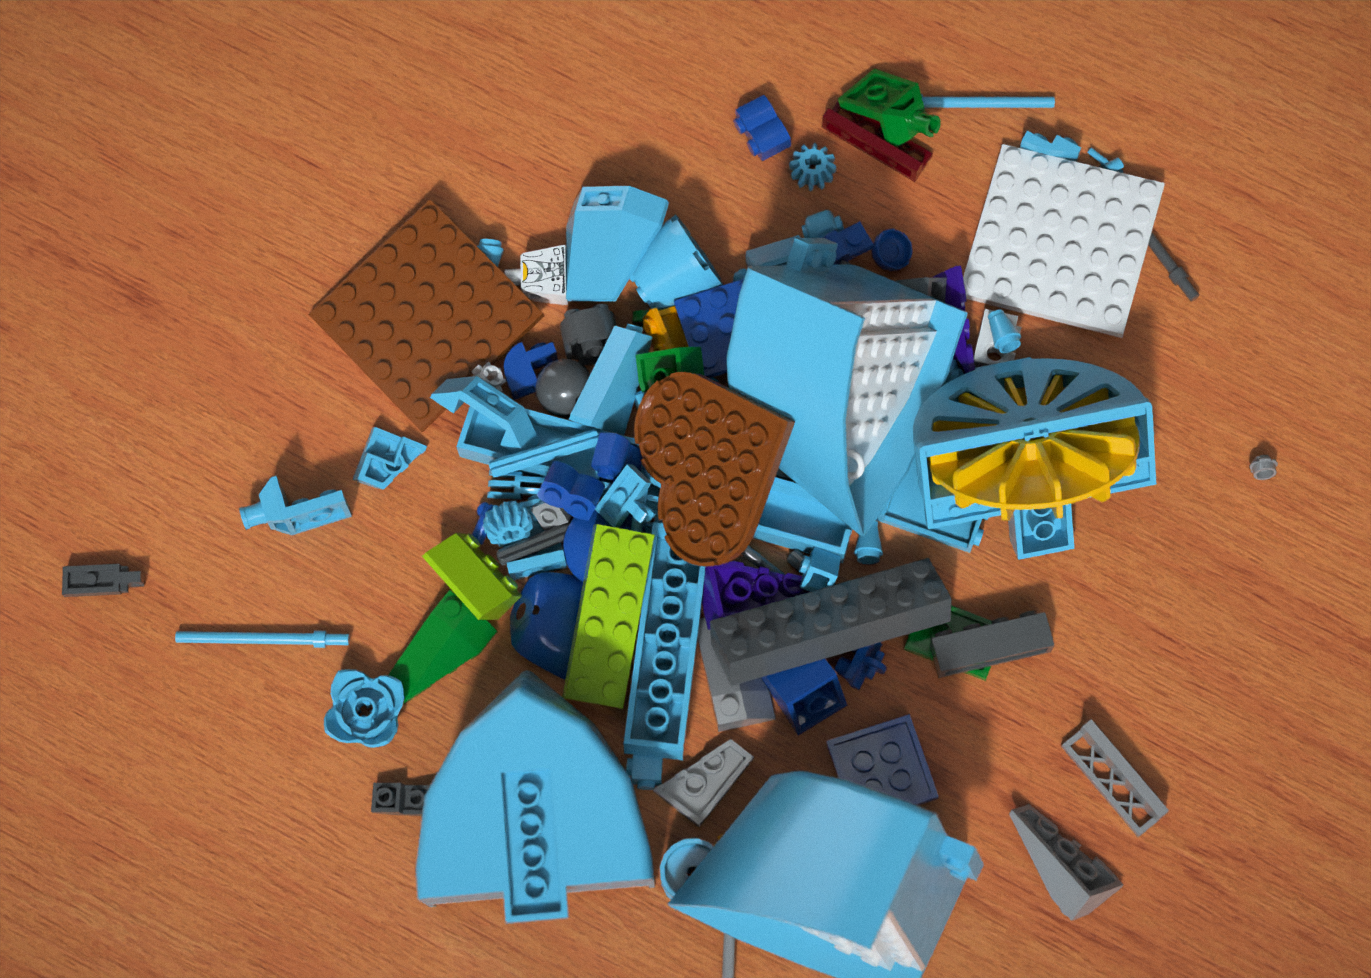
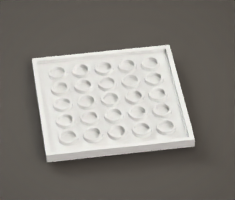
(1062, 240)

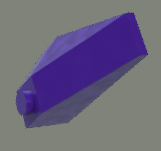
(956, 297)

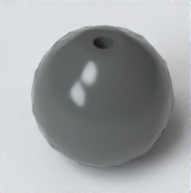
(561, 385)

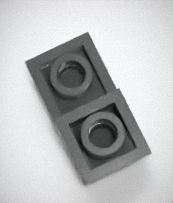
(398, 799)

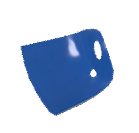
(549, 634)

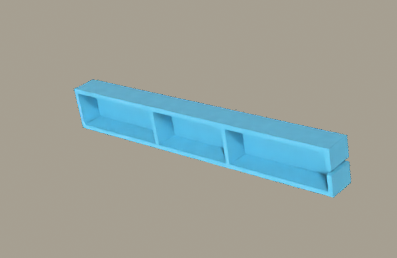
(788, 519)

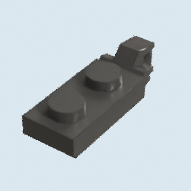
(99, 580)

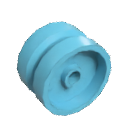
(679, 861)

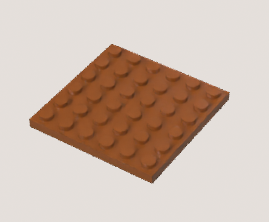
(425, 312)

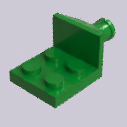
(893, 103)

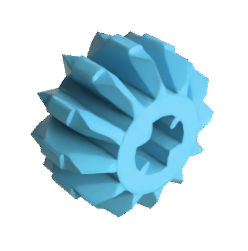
(801, 167)
(507, 523)

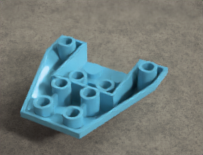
(608, 239)

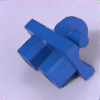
(864, 665)

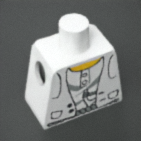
(542, 275)

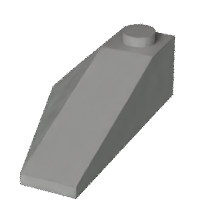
(737, 704)

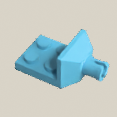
(299, 517)

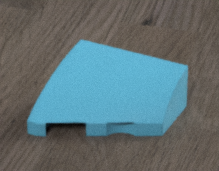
(385, 458)

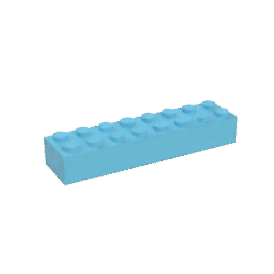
(664, 654)

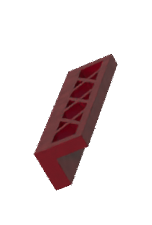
(874, 144)

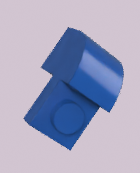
(851, 242)
(520, 367)

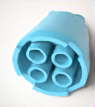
(673, 267)

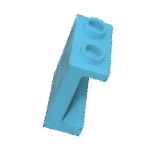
(539, 562)

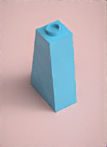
(613, 381)

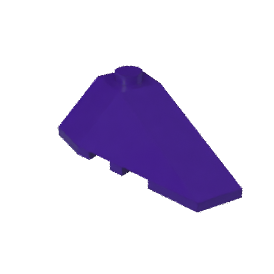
(739, 588)

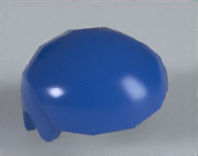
(892, 250)

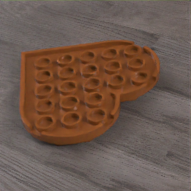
(713, 462)

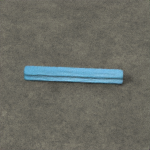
(543, 453)

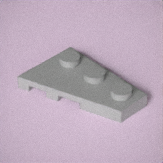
(705, 783)

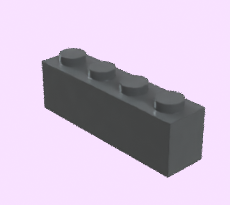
(991, 644)

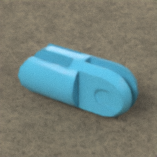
(517, 485)

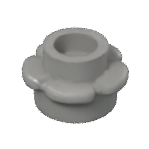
(1263, 467)

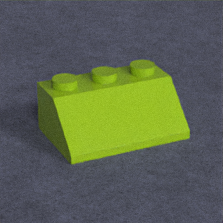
(473, 576)

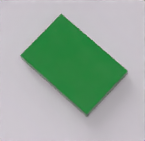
(919, 641)

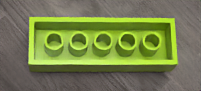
(608, 616)

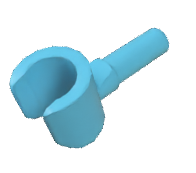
(1114, 165)

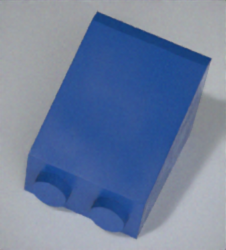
(806, 693)

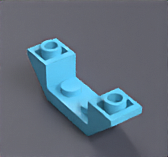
(492, 404)

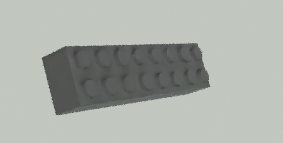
(830, 621)

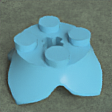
(355, 689)

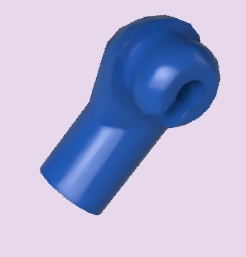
(478, 531)

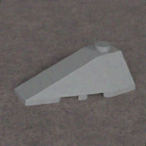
(1069, 875)

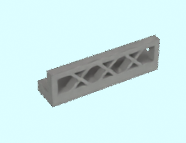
(1123, 771)

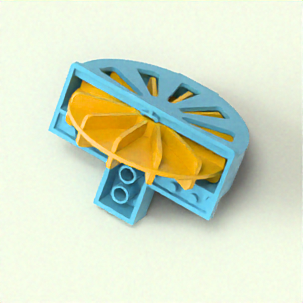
(1029, 444)

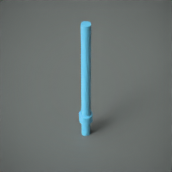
(988, 102)
(318, 639)

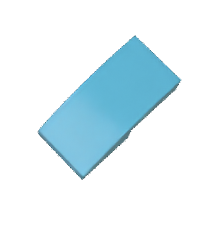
(1060, 147)

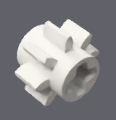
(490, 374)

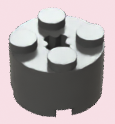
(586, 332)

